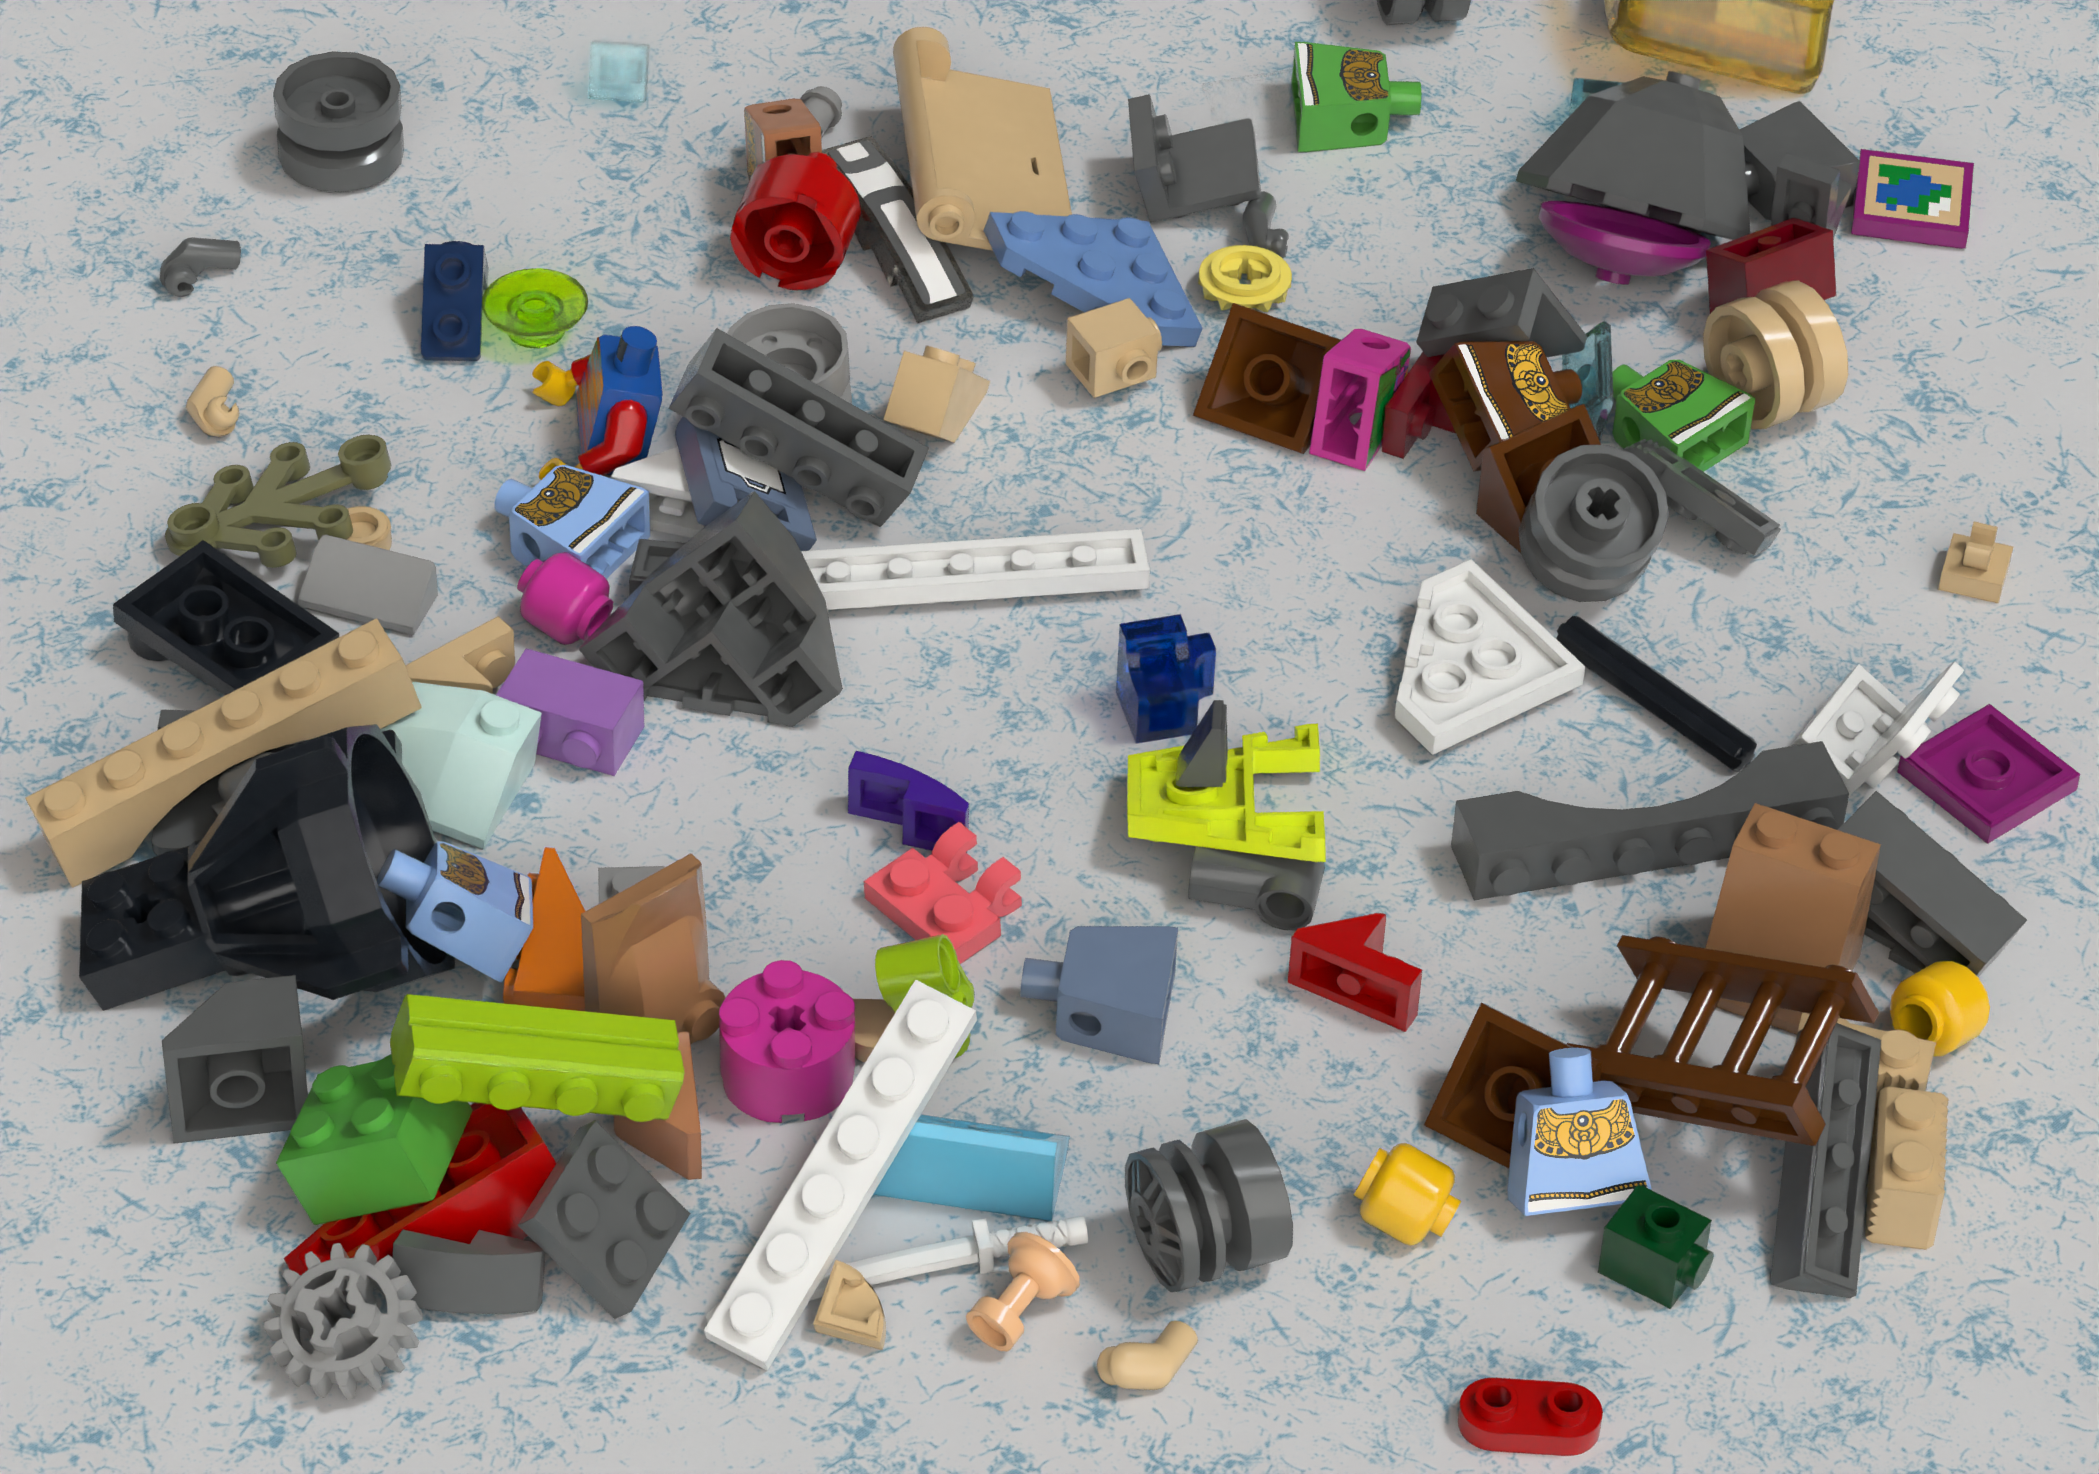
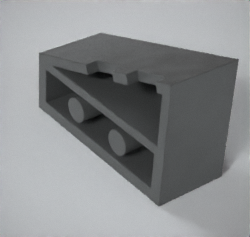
(1926, 899)

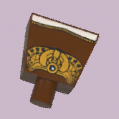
(1500, 391)

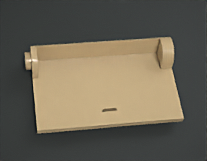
(974, 143)

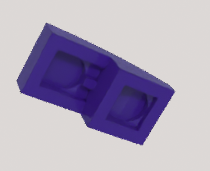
(903, 797)

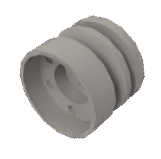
(802, 341)

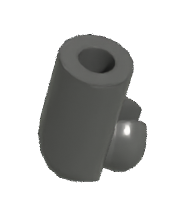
(1257, 224)
(192, 257)

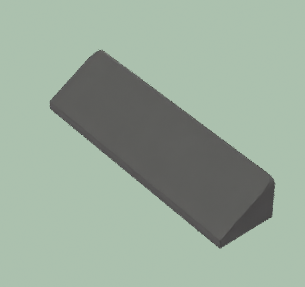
(1827, 1183)

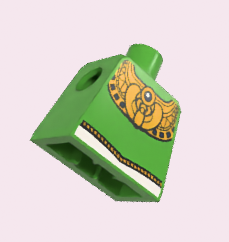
(1346, 97)
(1683, 411)

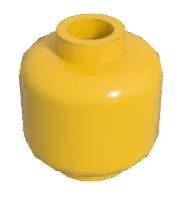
(1941, 1006)
(1407, 1194)

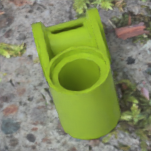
(925, 960)

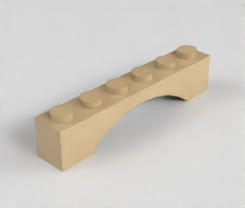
(113, 804)

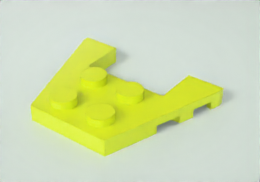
(1226, 814)

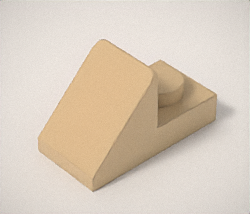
(472, 661)

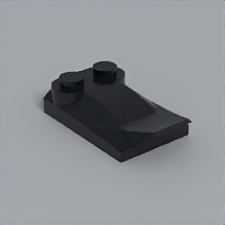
(217, 620)

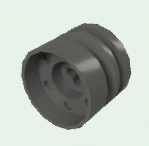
(1209, 1205)

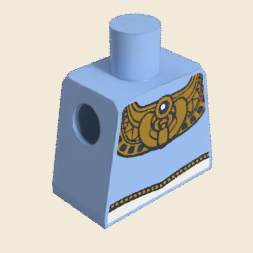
(575, 514)
(463, 905)
(1574, 1142)

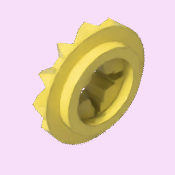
(1267, 272)

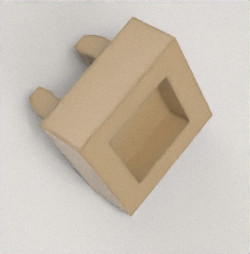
(1976, 564)

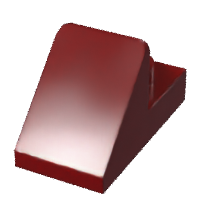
(1349, 967)

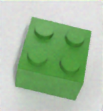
(365, 1146)

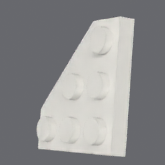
(1476, 660)

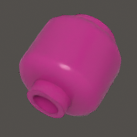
(564, 598)

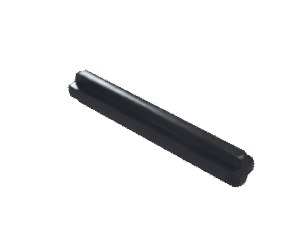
(1657, 694)

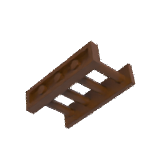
(1725, 1093)

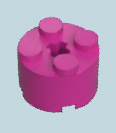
(787, 1043)

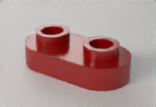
(1530, 1416)

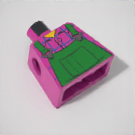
(1357, 378)

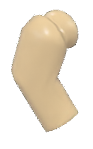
(208, 406)
(1147, 1364)

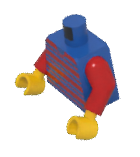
(614, 399)

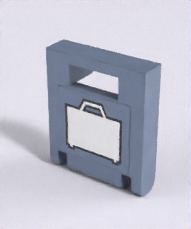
(723, 474)

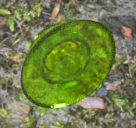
(535, 305)

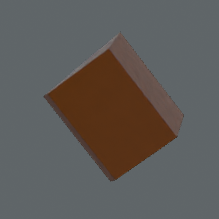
(1516, 463)
(1485, 1078)

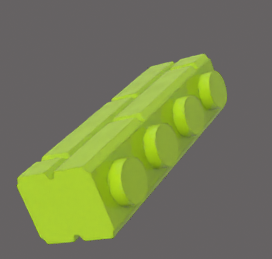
(536, 1058)

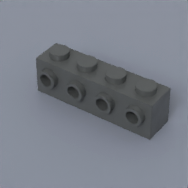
(798, 428)

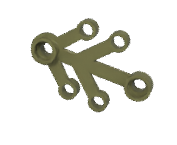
(362, 462)

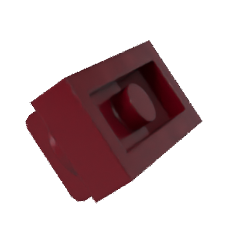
(1414, 409)

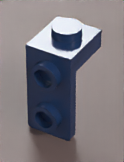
(453, 301)

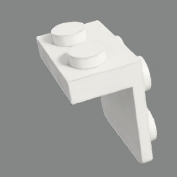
(1868, 724)

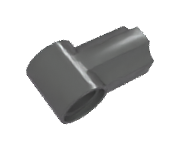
(1276, 887)

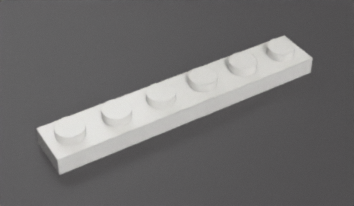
(980, 569)
(840, 1175)

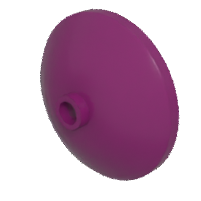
(1621, 241)

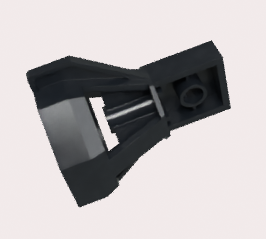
(274, 883)

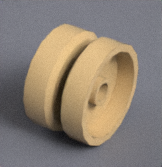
(1779, 350)

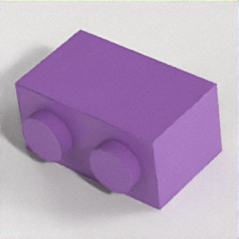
(586, 711)

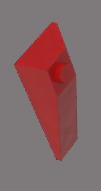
(485, 1188)

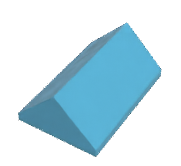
(978, 1167)

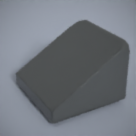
(1206, 752)

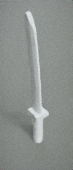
(978, 1248)

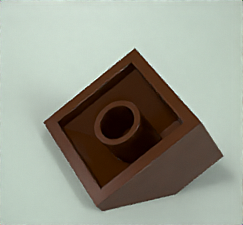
(1265, 378)

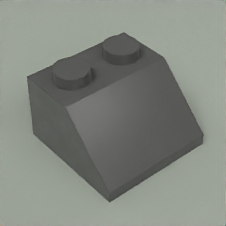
(237, 1063)

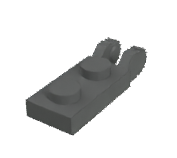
(1699, 495)

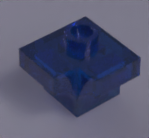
(1163, 677)

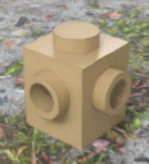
(1112, 347)

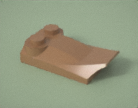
(651, 952)

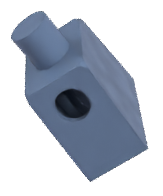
(1110, 988)

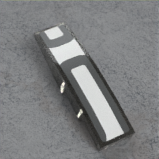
(890, 228)

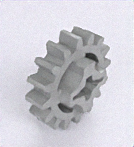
(356, 1346)

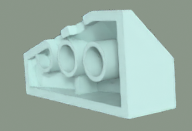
(467, 757)

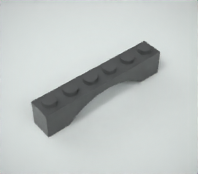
(1531, 844)

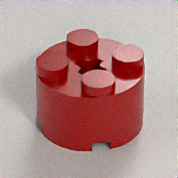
(796, 220)

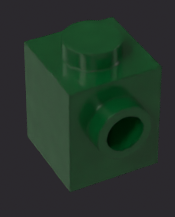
(1656, 1247)

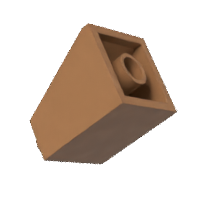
(1793, 897)

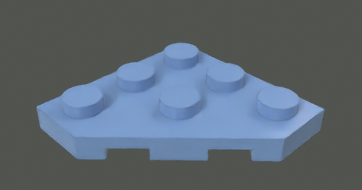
(1097, 265)

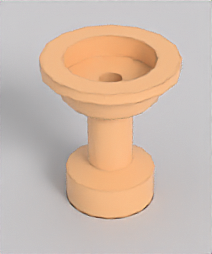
(1036, 1271)

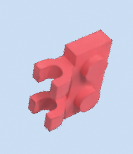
(928, 902)

